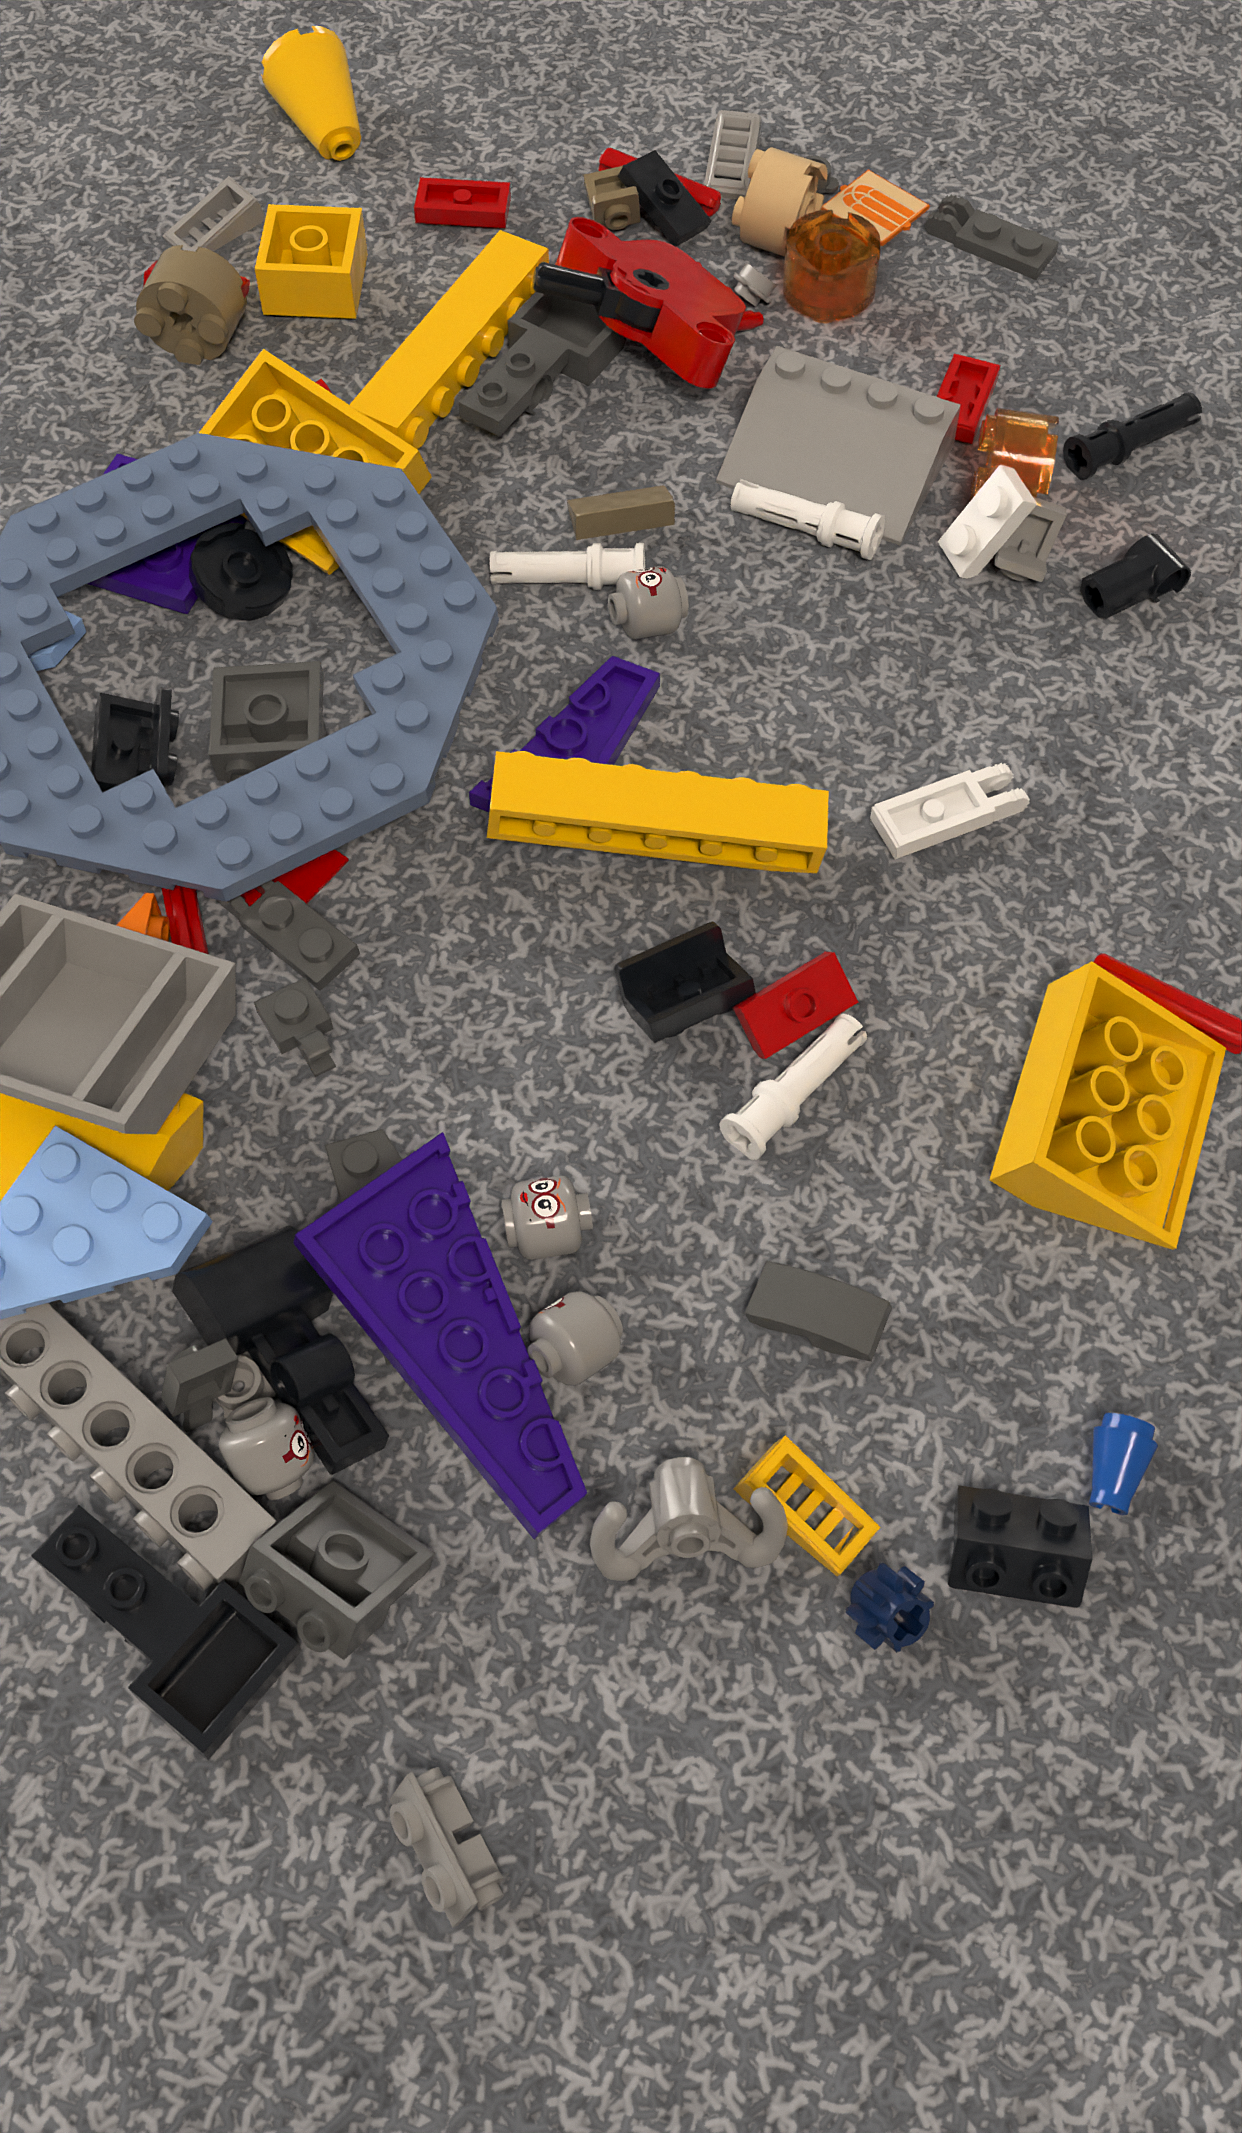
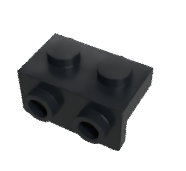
(133, 739)
(682, 982)
(1020, 1546)

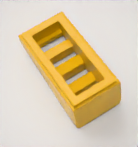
(805, 1471)

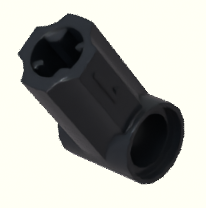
(1144, 572)

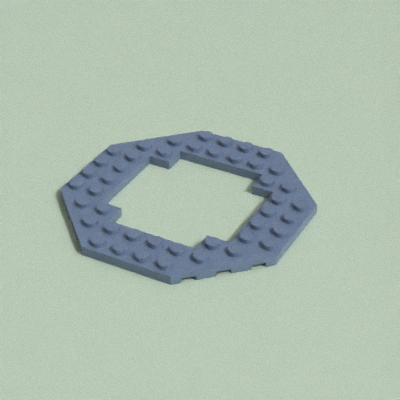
(299, 803)

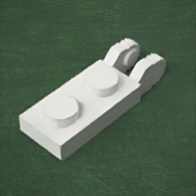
(946, 809)

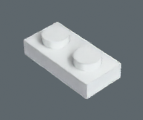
(987, 522)

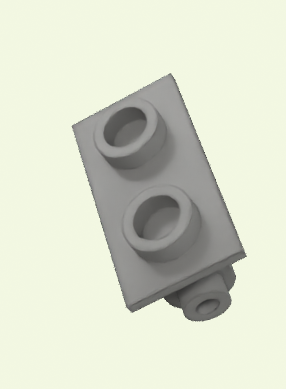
(454, 1875)

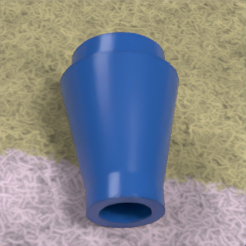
(1120, 1459)

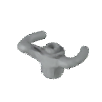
(686, 1523)

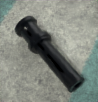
(1116, 439)

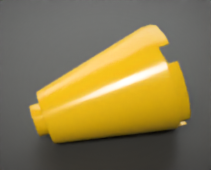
(315, 89)

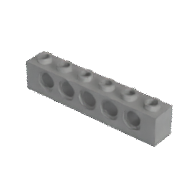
(149, 1446)

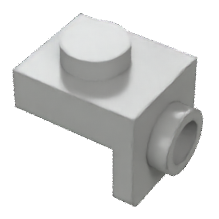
(1029, 546)

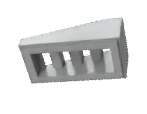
(731, 149)
(226, 196)

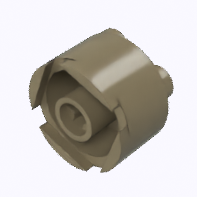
(191, 304)

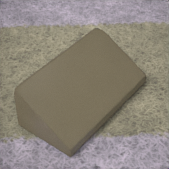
(621, 512)

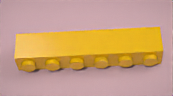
(452, 340)
(657, 813)

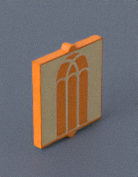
(879, 202)

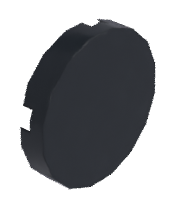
(239, 573)

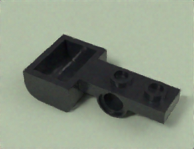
(265, 1305)
(204, 1659)

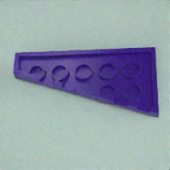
(436, 1307)

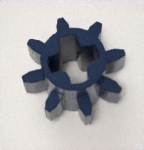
(889, 1607)

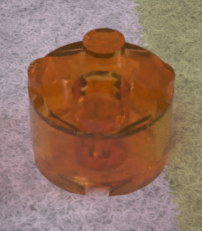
(831, 265)
(1018, 442)

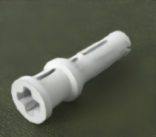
(829, 523)
(595, 566)
(779, 1100)

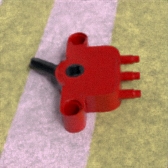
(650, 297)

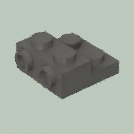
(263, 714)
(333, 1569)

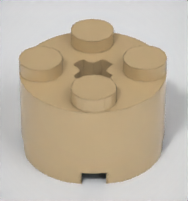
(778, 195)

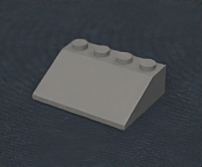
(841, 439)

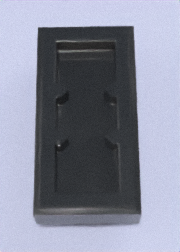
(665, 198)

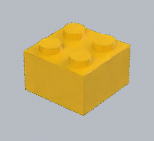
(311, 261)

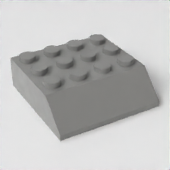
(104, 1016)

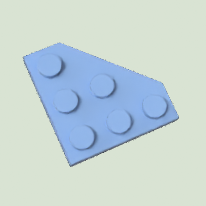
(87, 1224)

